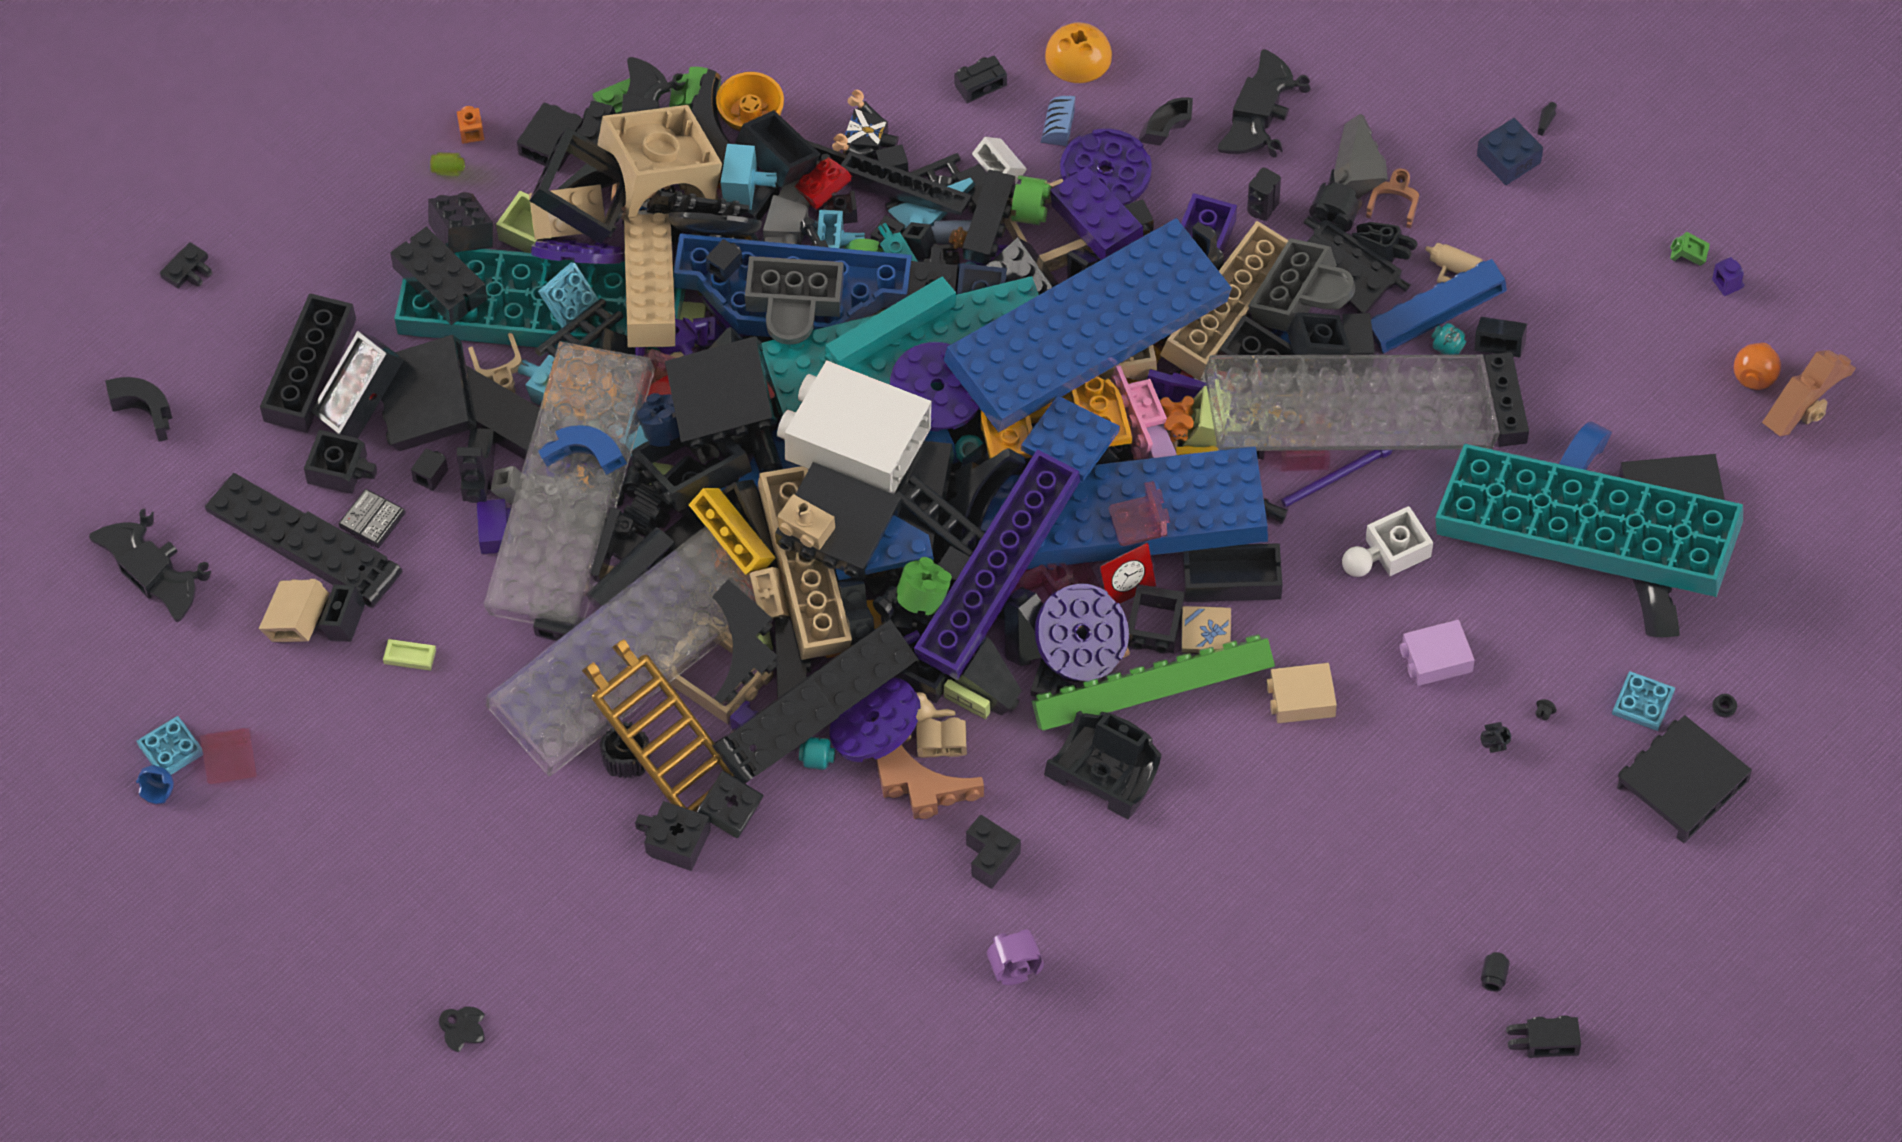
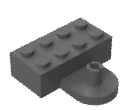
(1298, 280)
(793, 294)

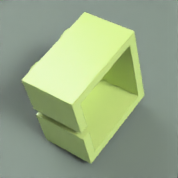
(516, 224)

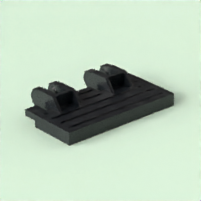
(669, 202)

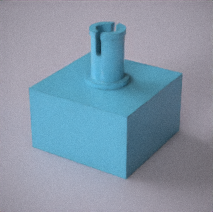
(741, 174)

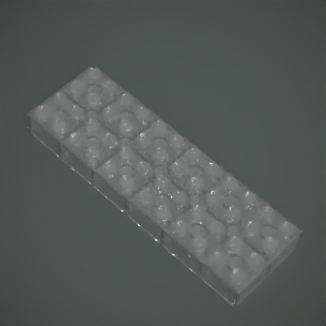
(1350, 402)
(565, 506)
(658, 615)

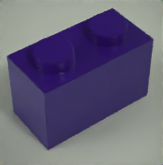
(492, 522)

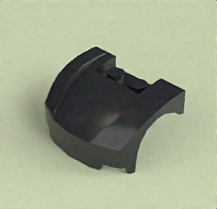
(1108, 760)

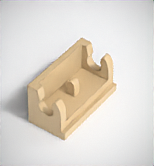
(770, 592)

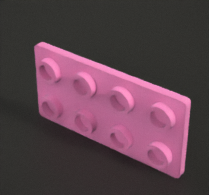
(1142, 411)

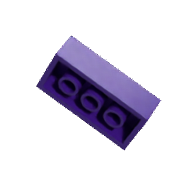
(1095, 213)
(1212, 213)

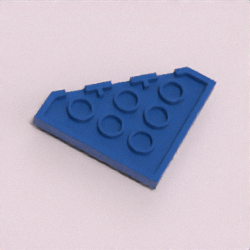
(897, 548)

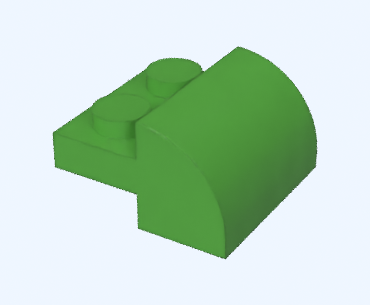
(691, 87)

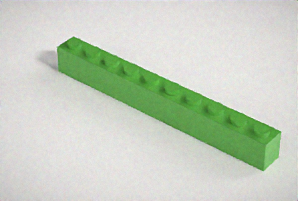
(1153, 683)

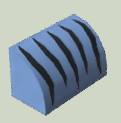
(1059, 121)

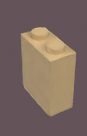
(294, 610)
(1302, 693)

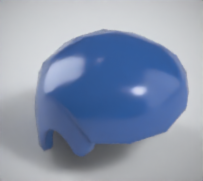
(155, 784)

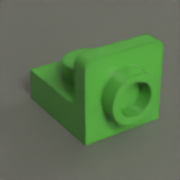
(1690, 248)

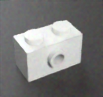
(996, 156)

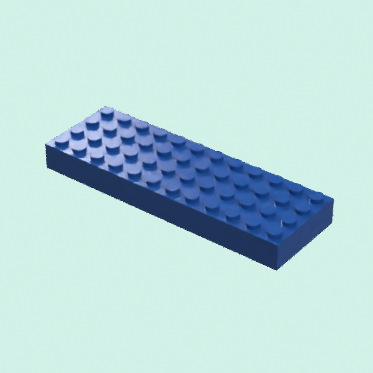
(1087, 324)
(1209, 498)

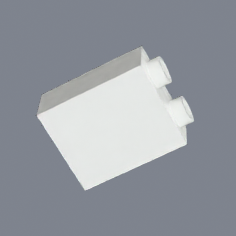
(856, 426)

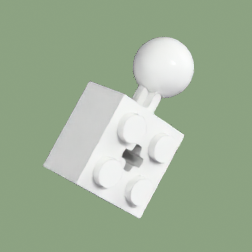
(1394, 541)

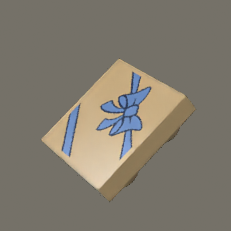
(1205, 628)

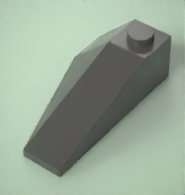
(1358, 158)

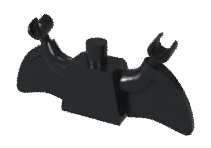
(646, 86)
(1258, 106)
(150, 566)

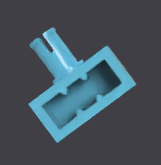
(831, 229)
(538, 378)

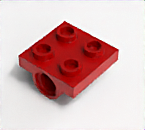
(822, 182)

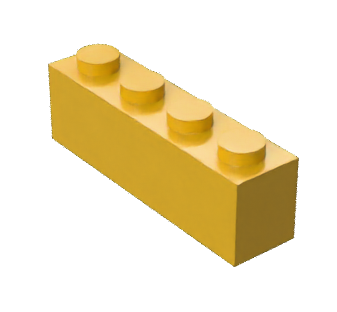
(731, 530)

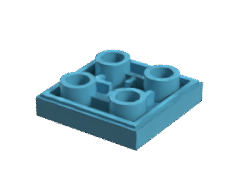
(568, 294)
(1643, 701)
(170, 746)

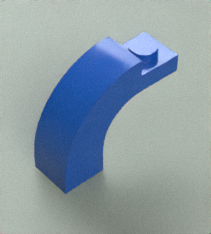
(584, 440)
(1586, 445)

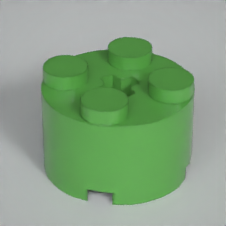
(1030, 200)
(923, 586)

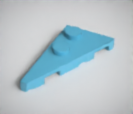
(914, 213)

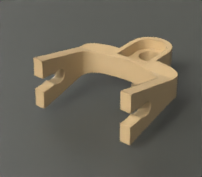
(502, 374)

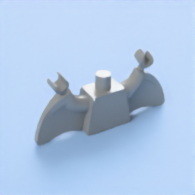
(785, 216)

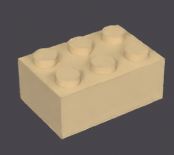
(585, 198)

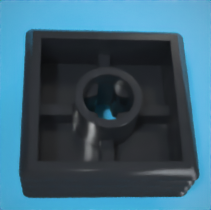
(727, 789)

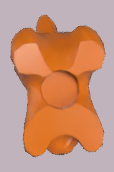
(1178, 417)

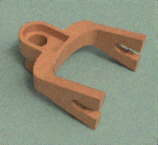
(1397, 188)

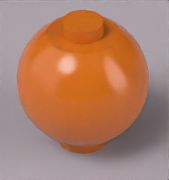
(1757, 366)

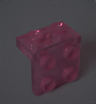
(1141, 517)

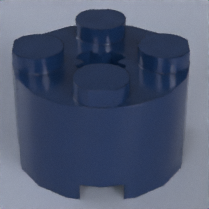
(659, 420)

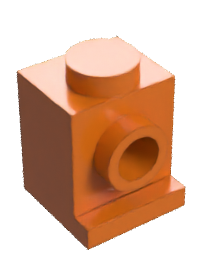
(470, 120)

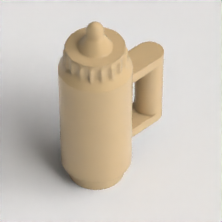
(1451, 259)

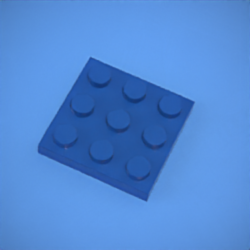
(1071, 436)

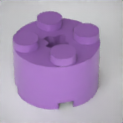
(1014, 957)

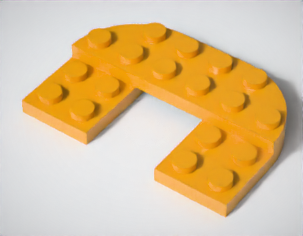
(1096, 396)

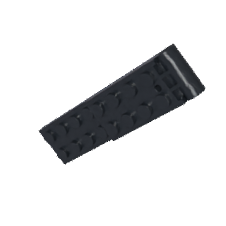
(304, 539)
(815, 702)

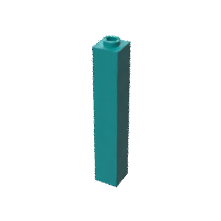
(891, 324)

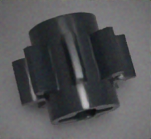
(1495, 737)

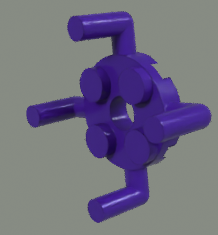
(684, 337)

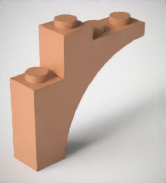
(1805, 389)
(925, 788)

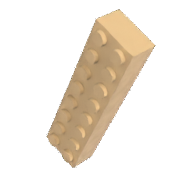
(1245, 272)
(649, 281)
(808, 584)

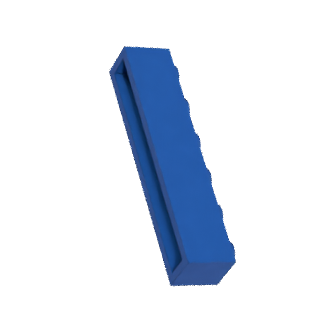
(1437, 305)

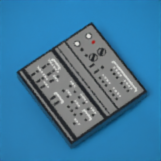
(372, 518)

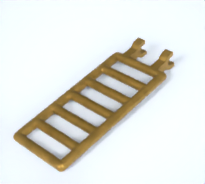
(604, 688)

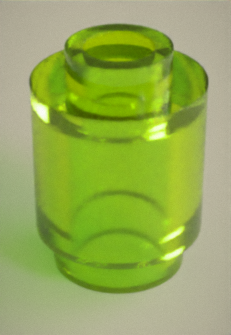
(447, 163)

